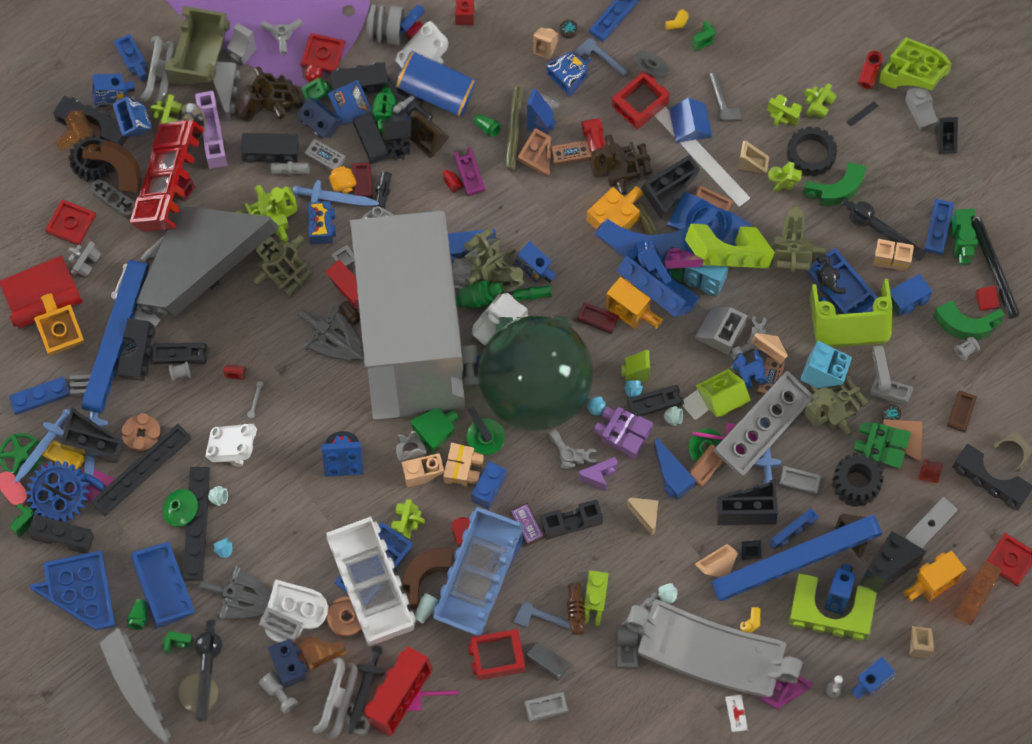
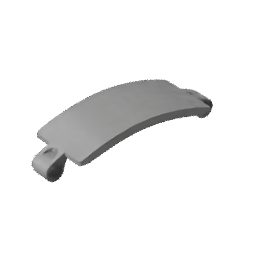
(712, 650)

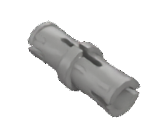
(290, 168)

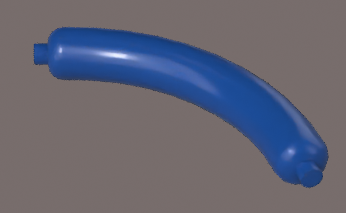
(94, 481)

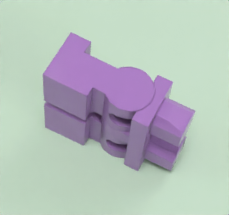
(616, 431)

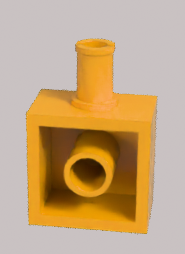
(616, 208)
(630, 304)
(58, 327)
(937, 577)

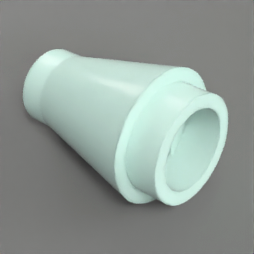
(425, 607)

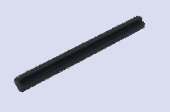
(995, 268)

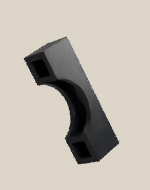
(109, 127)
(1011, 491)

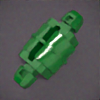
(383, 107)
(477, 294)

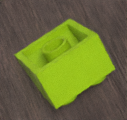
(723, 393)

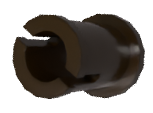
(352, 316)

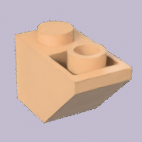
(422, 469)

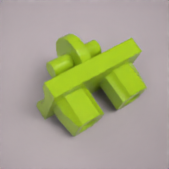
(170, 106)
(816, 106)
(782, 113)
(784, 177)
(409, 520)

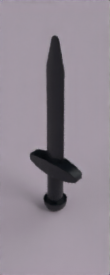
(415, 104)
(369, 670)

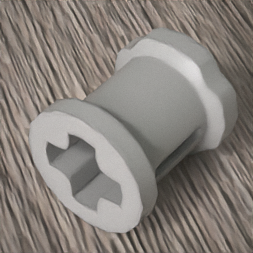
(967, 348)
(179, 371)

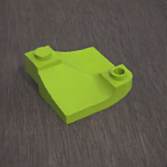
(915, 66)

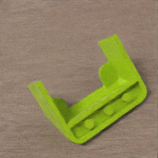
(852, 328)

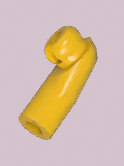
(679, 21)
(754, 621)

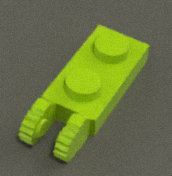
(596, 595)

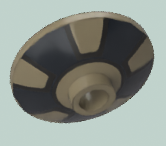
(193, 112)

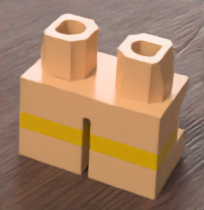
(888, 258)
(459, 465)

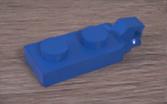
(131, 56)
(794, 528)

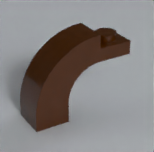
(121, 159)
(423, 565)

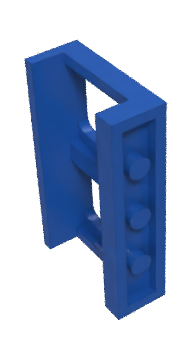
(671, 296)

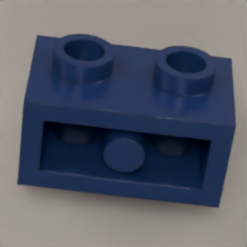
(319, 118)
(287, 663)

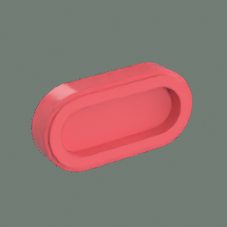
(13, 491)

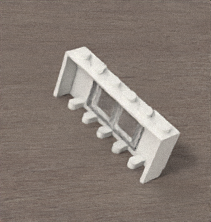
(371, 581)

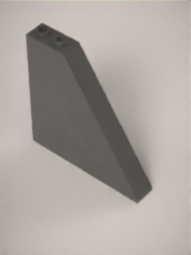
(198, 255)

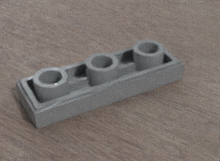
(938, 516)

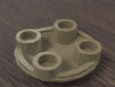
(189, 692)

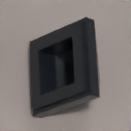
(751, 549)

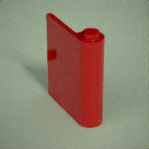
(27, 287)

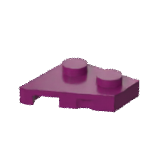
(681, 259)
(786, 692)

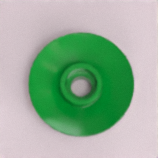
(475, 437)
(696, 442)
(186, 508)

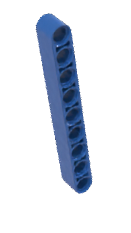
(113, 339)
(797, 557)

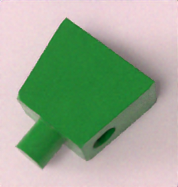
(434, 427)

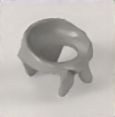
(410, 455)

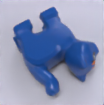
(751, 371)

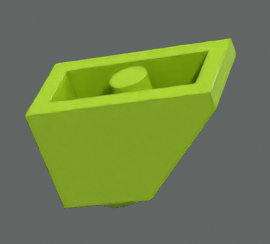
(637, 367)

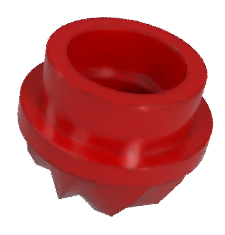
(313, 73)

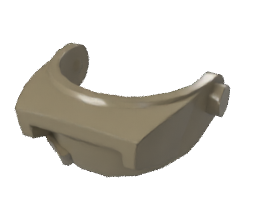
(1018, 439)

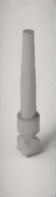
(399, 107)
(647, 603)

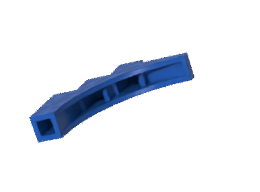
(625, 241)

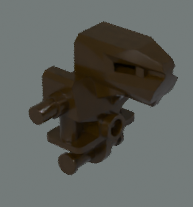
(267, 94)
(619, 163)

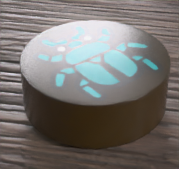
(568, 29)
(891, 412)

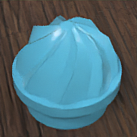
(633, 388)
(596, 406)
(223, 548)

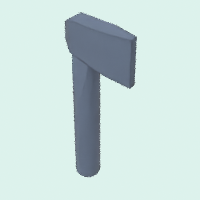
(590, 46)
(527, 610)

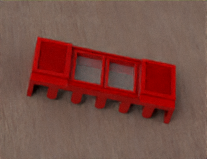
(163, 174)

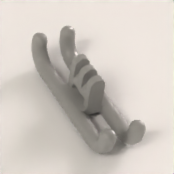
(157, 70)
(338, 699)

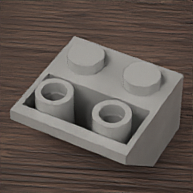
(722, 328)

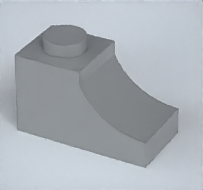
(241, 45)
(921, 107)

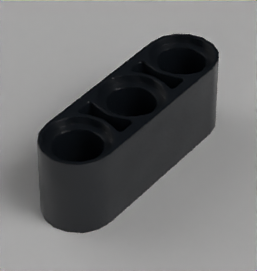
(370, 138)

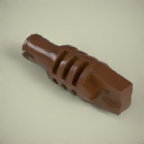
(576, 610)

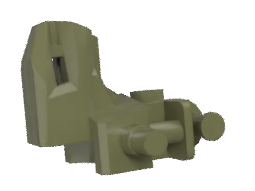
(791, 248)
(281, 263)
(491, 263)
(835, 405)

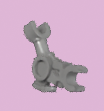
(756, 328)
(569, 455)

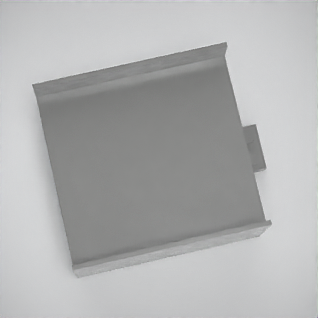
(408, 314)

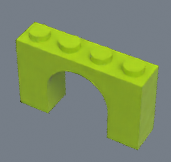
(751, 247)
(805, 613)

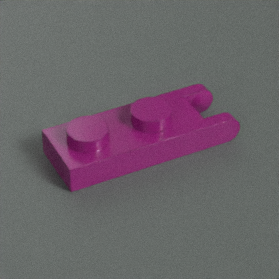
(469, 173)

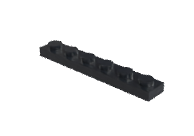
(141, 469)
(196, 529)

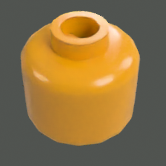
(342, 180)

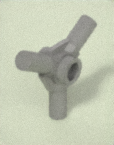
(282, 32)

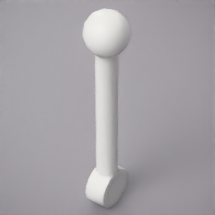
(114, 294)

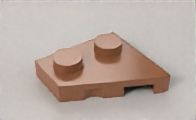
(537, 152)

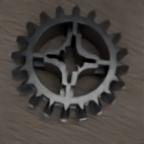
(91, 168)

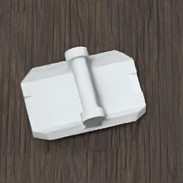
(427, 42)
(502, 306)
(231, 444)

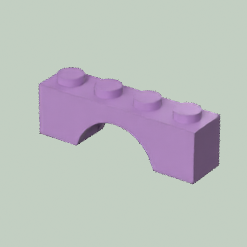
(213, 136)

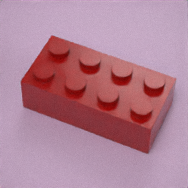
(398, 691)

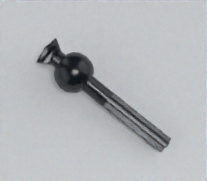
(863, 215)
(207, 646)

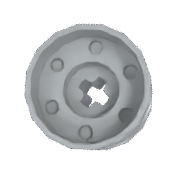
(385, 24)

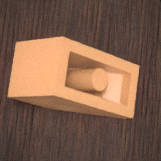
(545, 42)

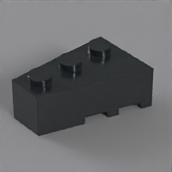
(669, 185)
(749, 506)
(891, 562)

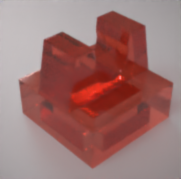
(930, 471)

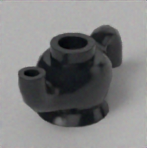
(828, 275)

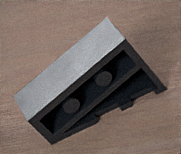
(90, 439)

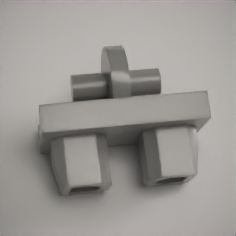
(89, 252)

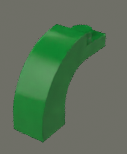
(834, 194)
(963, 327)

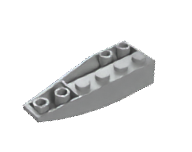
(132, 683)

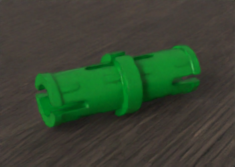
(532, 293)

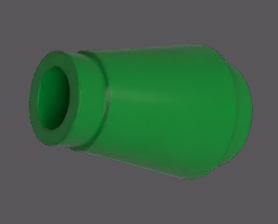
(488, 125)
(137, 616)

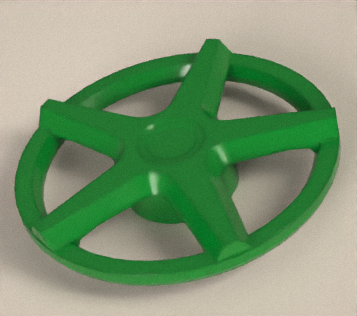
(20, 452)

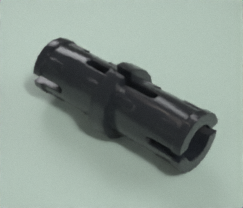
(382, 189)

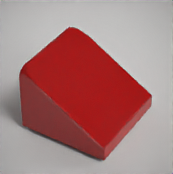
(410, 33)
(452, 181)
(987, 298)
(234, 372)

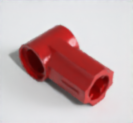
(870, 70)
(593, 132)

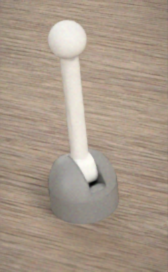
(834, 687)

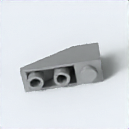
(226, 86)

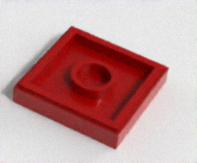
(323, 52)
(70, 222)
(1012, 558)

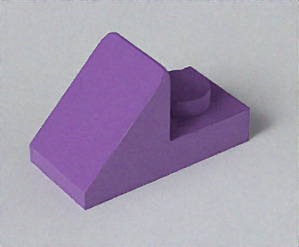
(594, 474)

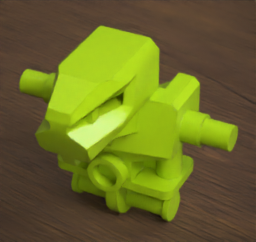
(274, 206)

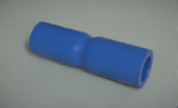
(411, 18)

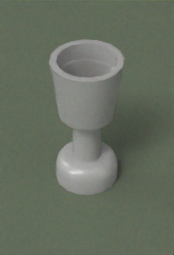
(469, 357)
(273, 686)

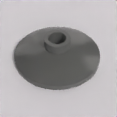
(651, 63)

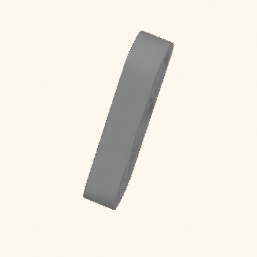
(881, 369)

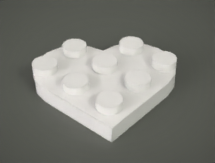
(297, 603)

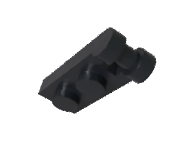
(179, 353)
(655, 401)

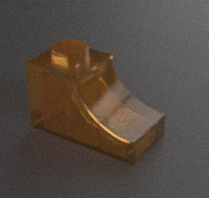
(76, 130)
(319, 652)

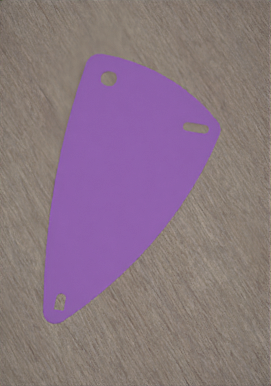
(318, 17)

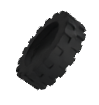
(812, 134)

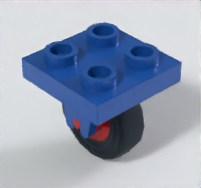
(342, 455)

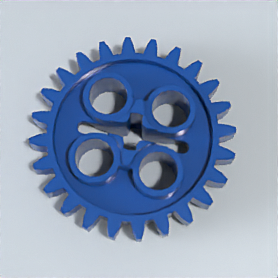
(66, 476)

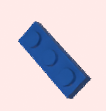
(939, 227)
(39, 395)

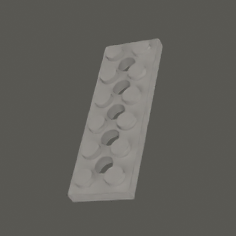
(751, 423)

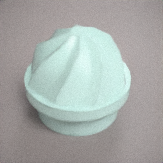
(673, 416)
(218, 495)
(667, 593)

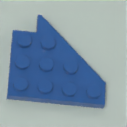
(79, 588)

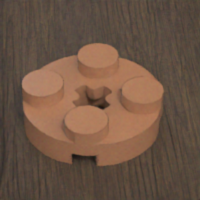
(137, 423)
(339, 626)

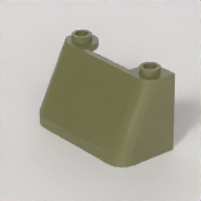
(197, 47)

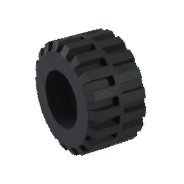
(860, 465)

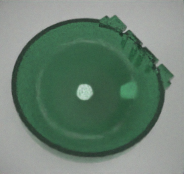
(535, 372)

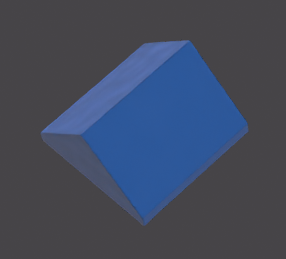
(690, 121)

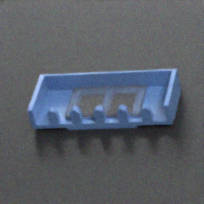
(478, 571)

